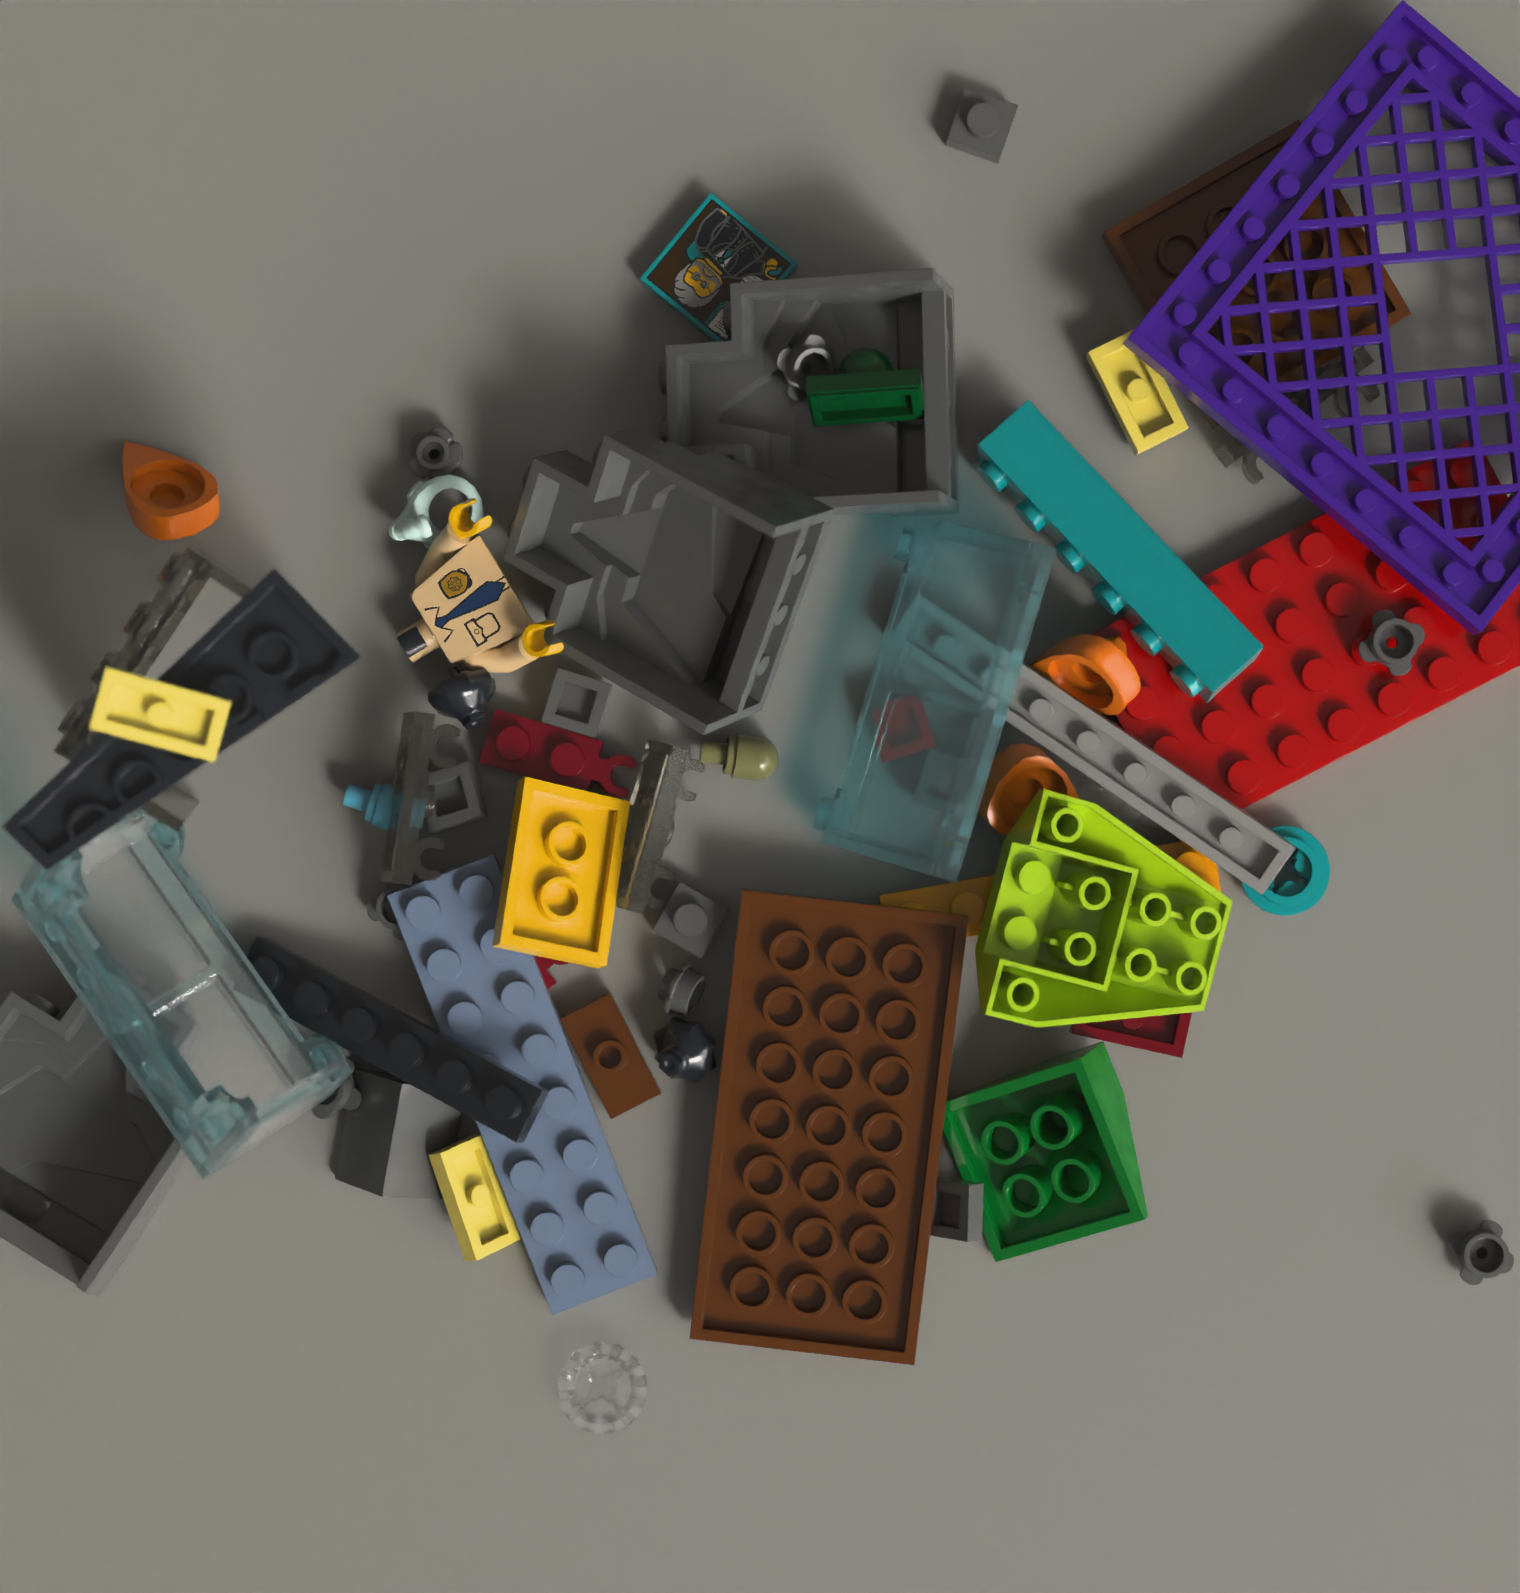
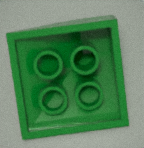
(1049, 1152)

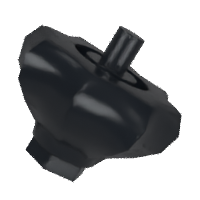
(463, 696)
(684, 1050)

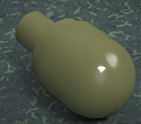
(742, 756)

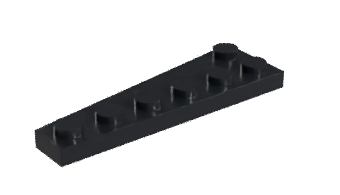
(257, 655)

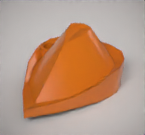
(167, 493)
(1092, 671)
(1015, 780)

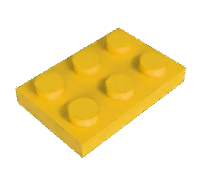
(561, 873)

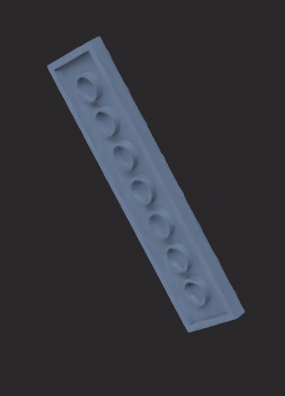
(497, 1003)

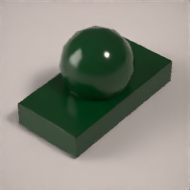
(865, 392)

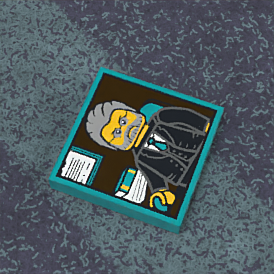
(705, 258)

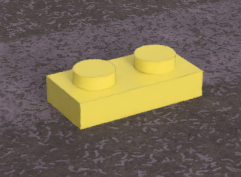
(1136, 395)
(160, 714)
(474, 1198)

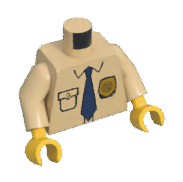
(471, 604)

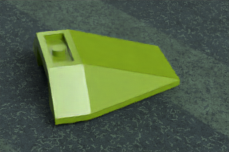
(1093, 922)

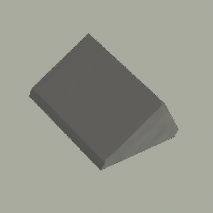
(391, 1137)

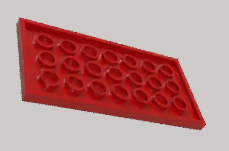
(1308, 688)

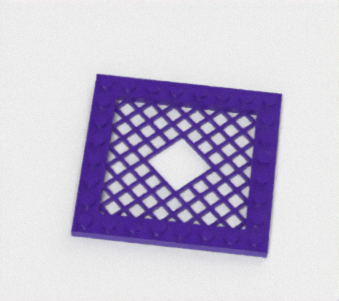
(1175, 340)

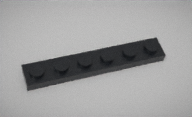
(399, 1042)

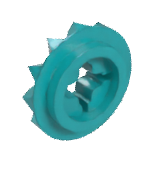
(1310, 864)

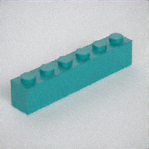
(1117, 552)

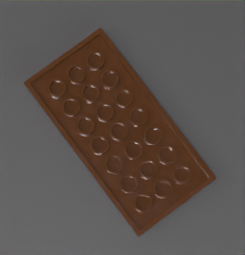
(828, 1126)

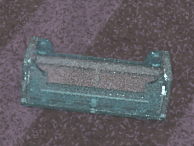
(176, 992)

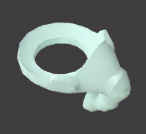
(415, 520)

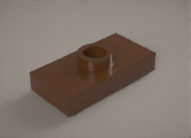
(611, 1055)

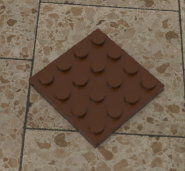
(1167, 234)

